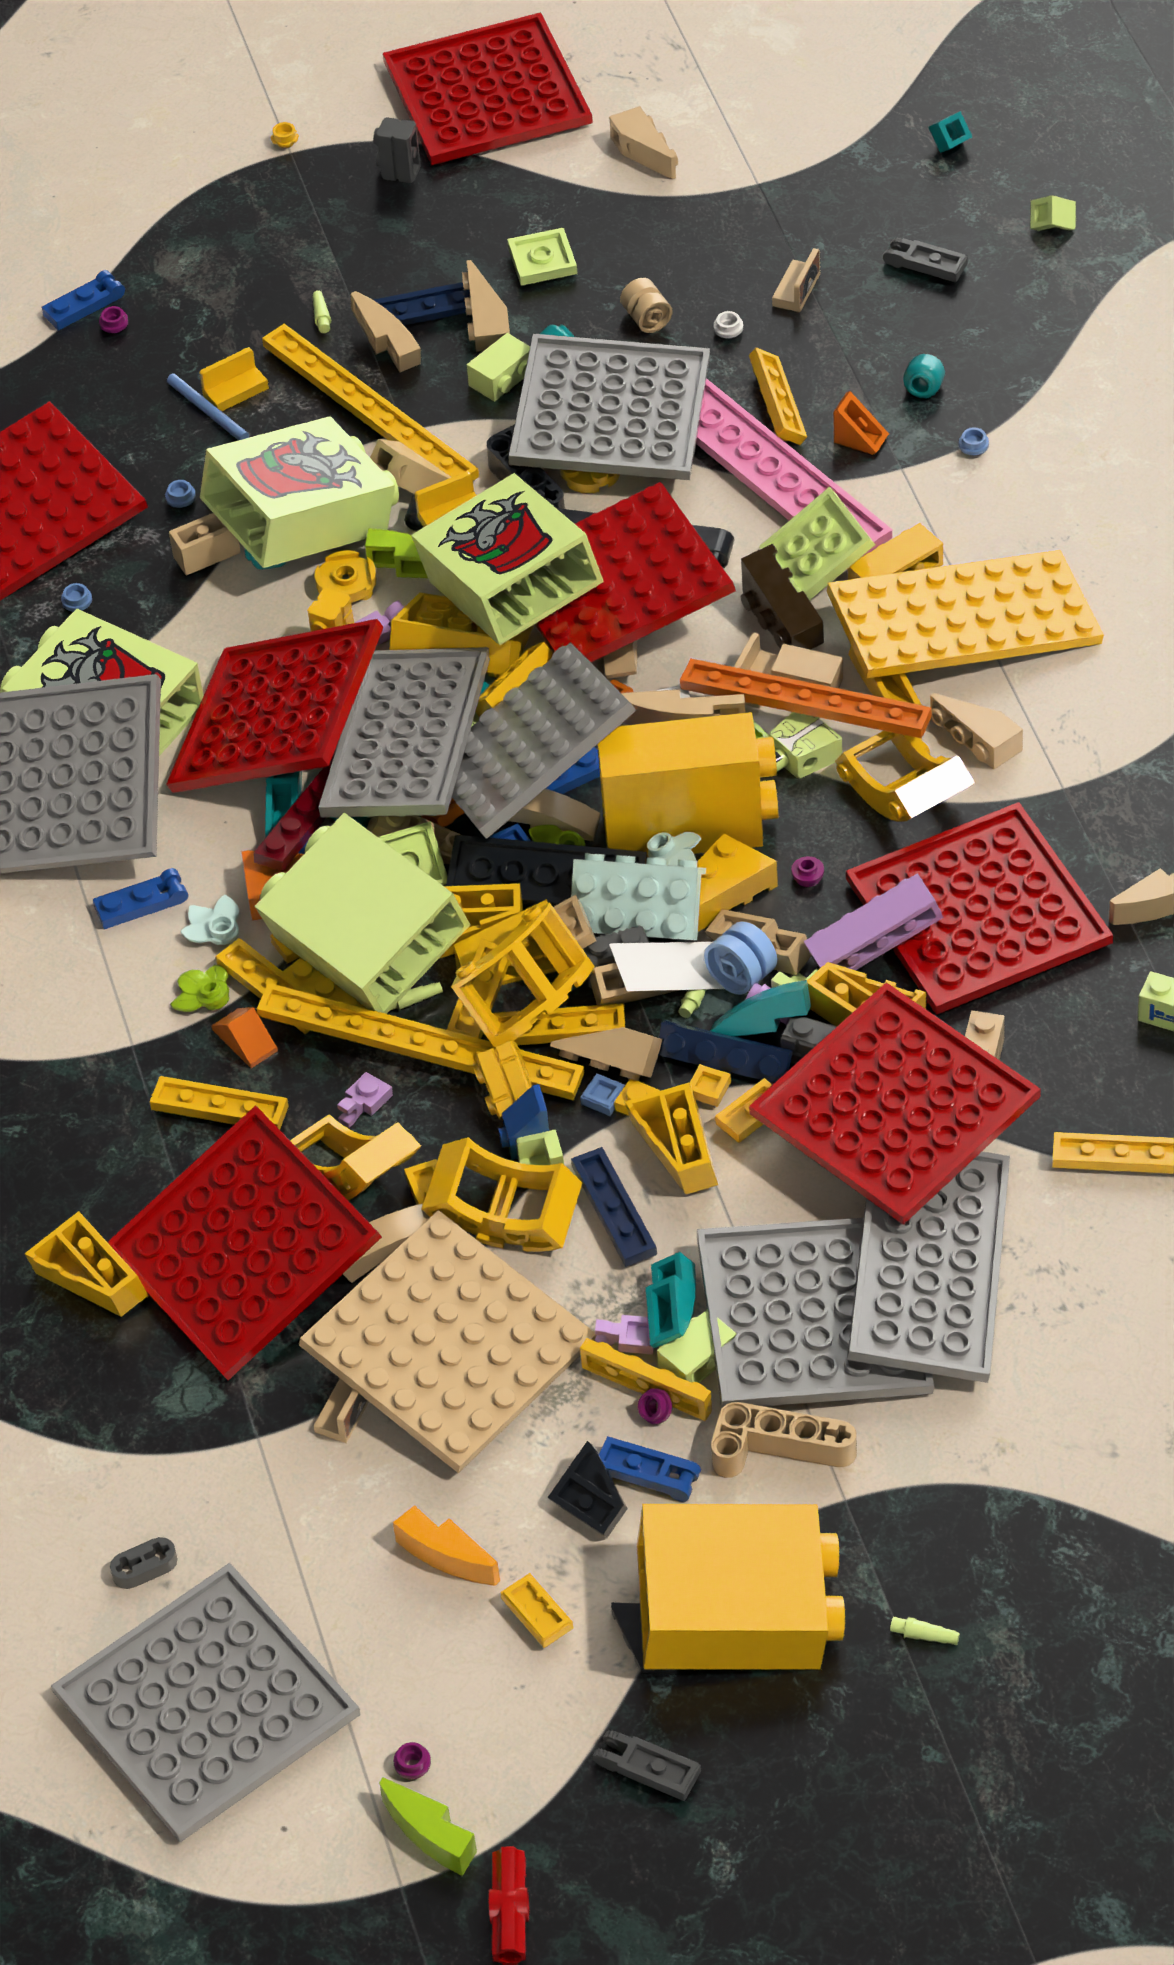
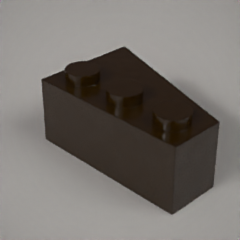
(777, 603)

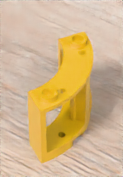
(913, 793)
(560, 949)
(364, 1155)
(494, 1227)

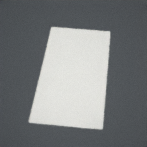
(663, 966)

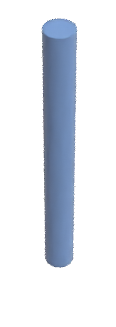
(207, 407)

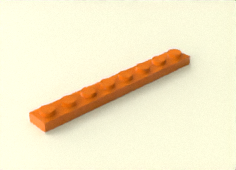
(807, 698)

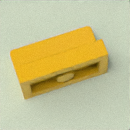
(232, 380)
(443, 497)

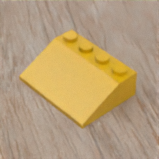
(437, 623)

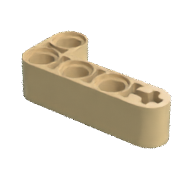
(830, 1440)

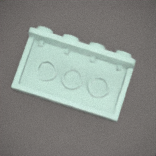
(635, 894)

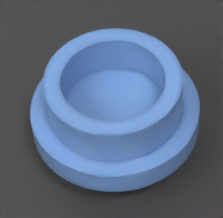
(973, 441)
(180, 494)
(76, 597)

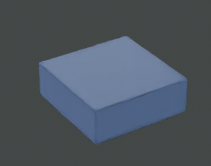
(601, 1094)

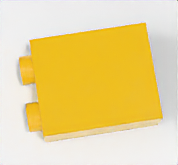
(687, 779)
(736, 1586)

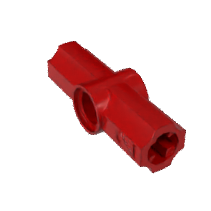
(509, 1905)

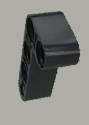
(498, 461)

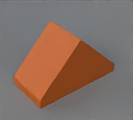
(857, 426)
(246, 1035)

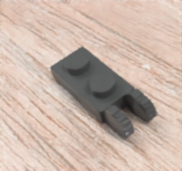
(926, 258)
(648, 1764)

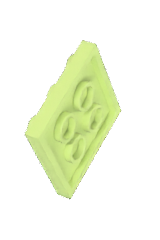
(819, 543)

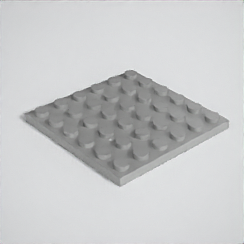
(610, 407)
(535, 737)
(79, 773)
(792, 1311)
(205, 1701)

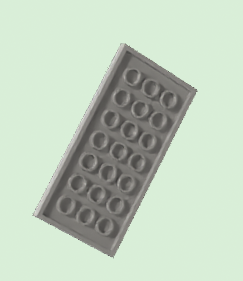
(406, 733)
(933, 1283)

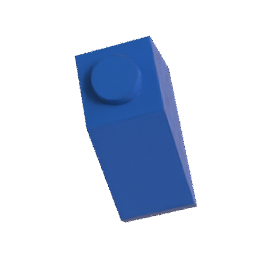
(523, 1118)

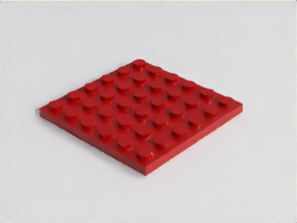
(487, 88)
(54, 496)
(651, 575)
(275, 706)
(1002, 903)
(894, 1102)
(243, 1242)

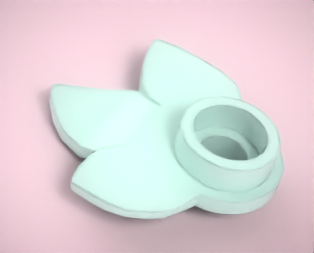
(673, 848)
(214, 924)

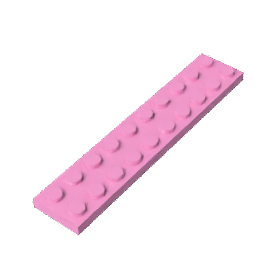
(769, 463)

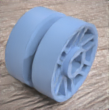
(740, 957)

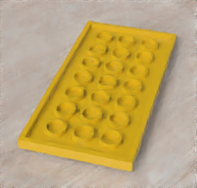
(964, 613)

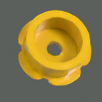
(284, 135)

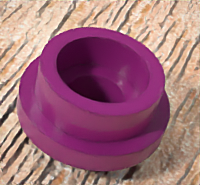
(113, 320)
(807, 871)
(647, 1406)
(409, 1752)

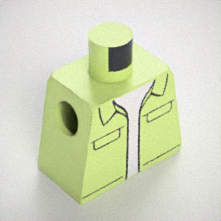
(805, 744)

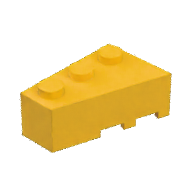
(732, 877)
(485, 906)
(466, 949)
(839, 991)
(675, 1133)
(87, 1265)

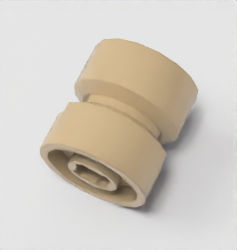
(646, 305)

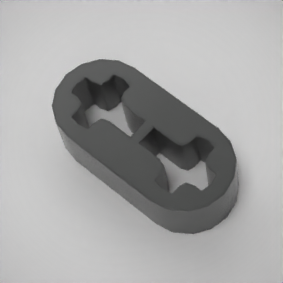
(143, 1563)

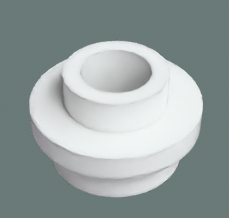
(728, 324)

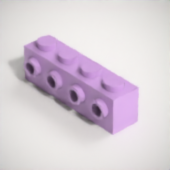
(876, 926)

